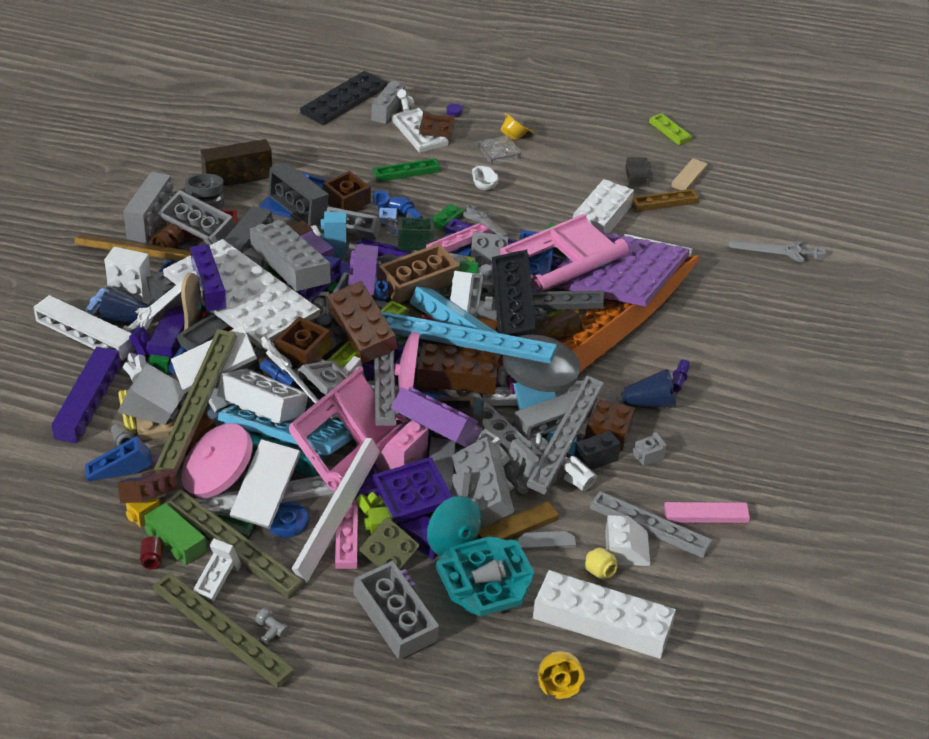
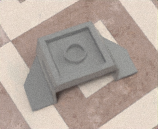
(323, 375)

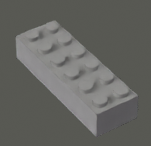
(290, 255)

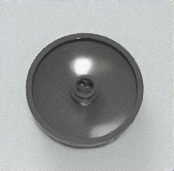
(543, 376)

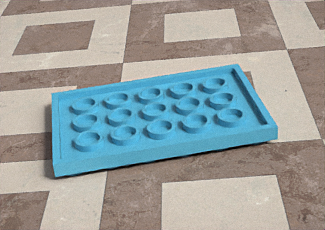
(324, 439)

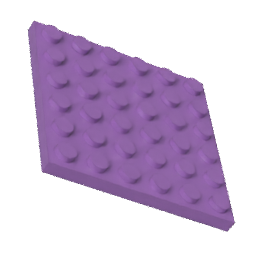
(634, 276)

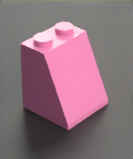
(404, 448)

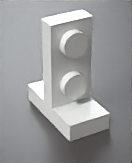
(217, 570)

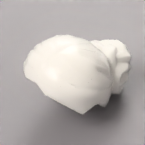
(484, 177)

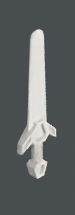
(146, 315)
(285, 364)

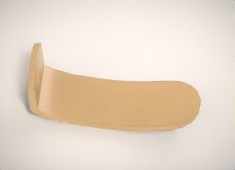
(191, 299)

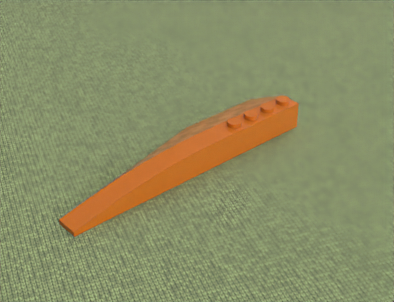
(609, 325)

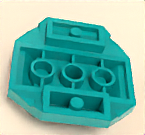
(487, 597)

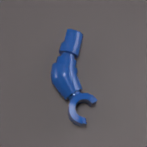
(402, 204)

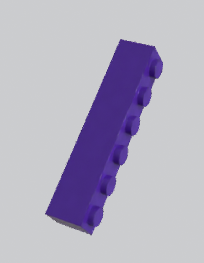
(86, 395)

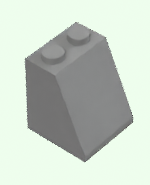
(153, 397)

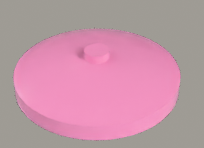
(407, 366)
(216, 460)

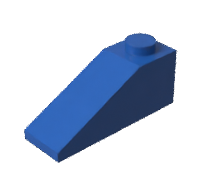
(120, 461)

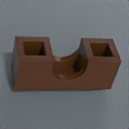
(147, 486)

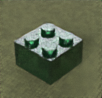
(415, 233)

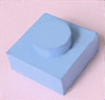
(384, 213)

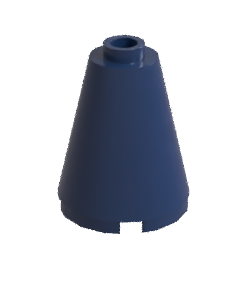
(119, 306)
(651, 391)

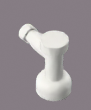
(406, 101)

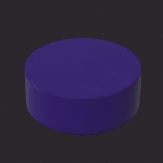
(454, 109)

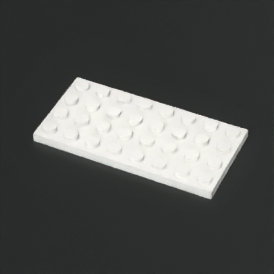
(252, 294)

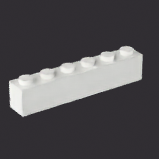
(82, 326)

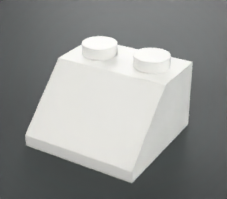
(627, 541)

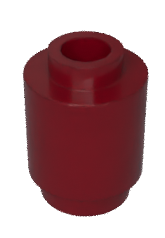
(151, 552)

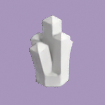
(134, 365)
(578, 473)

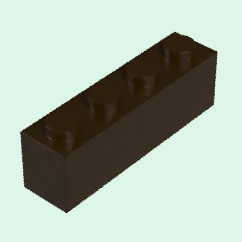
(560, 325)

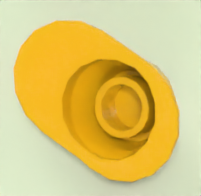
(513, 128)

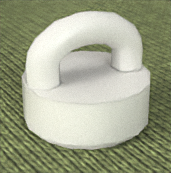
(539, 442)

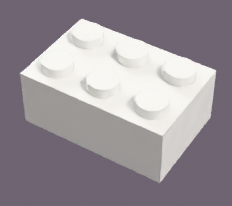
(128, 272)

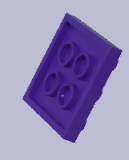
(412, 489)

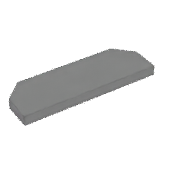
(547, 540)

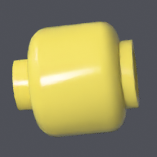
(601, 563)

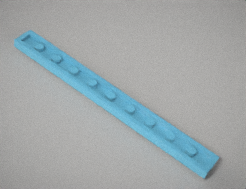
(472, 338)

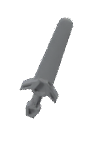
(484, 218)
(793, 250)

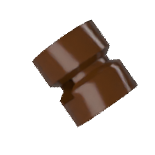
(169, 236)

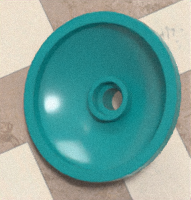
(454, 523)

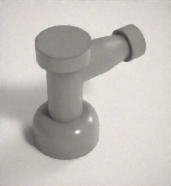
(265, 617)

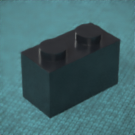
(598, 450)

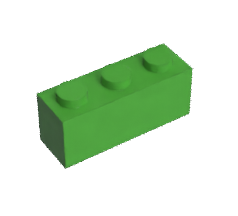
(175, 534)

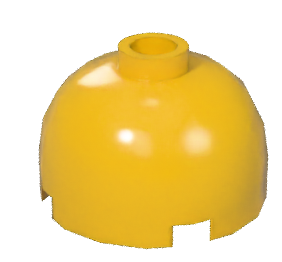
(560, 675)

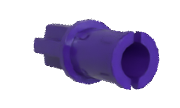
(680, 375)

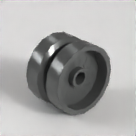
(206, 188)

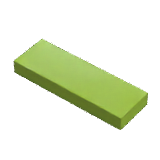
(670, 129)

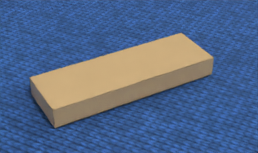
(689, 175)

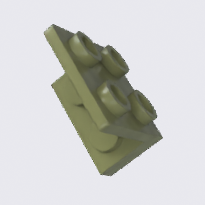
(388, 544)

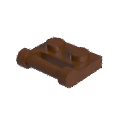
(436, 125)

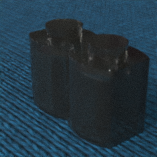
(638, 171)

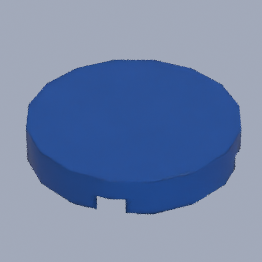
(290, 520)

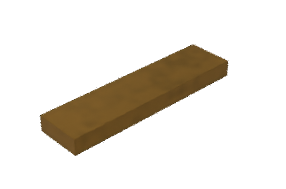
(665, 200)
(521, 522)

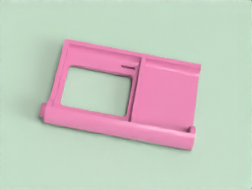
(579, 242)
(355, 406)

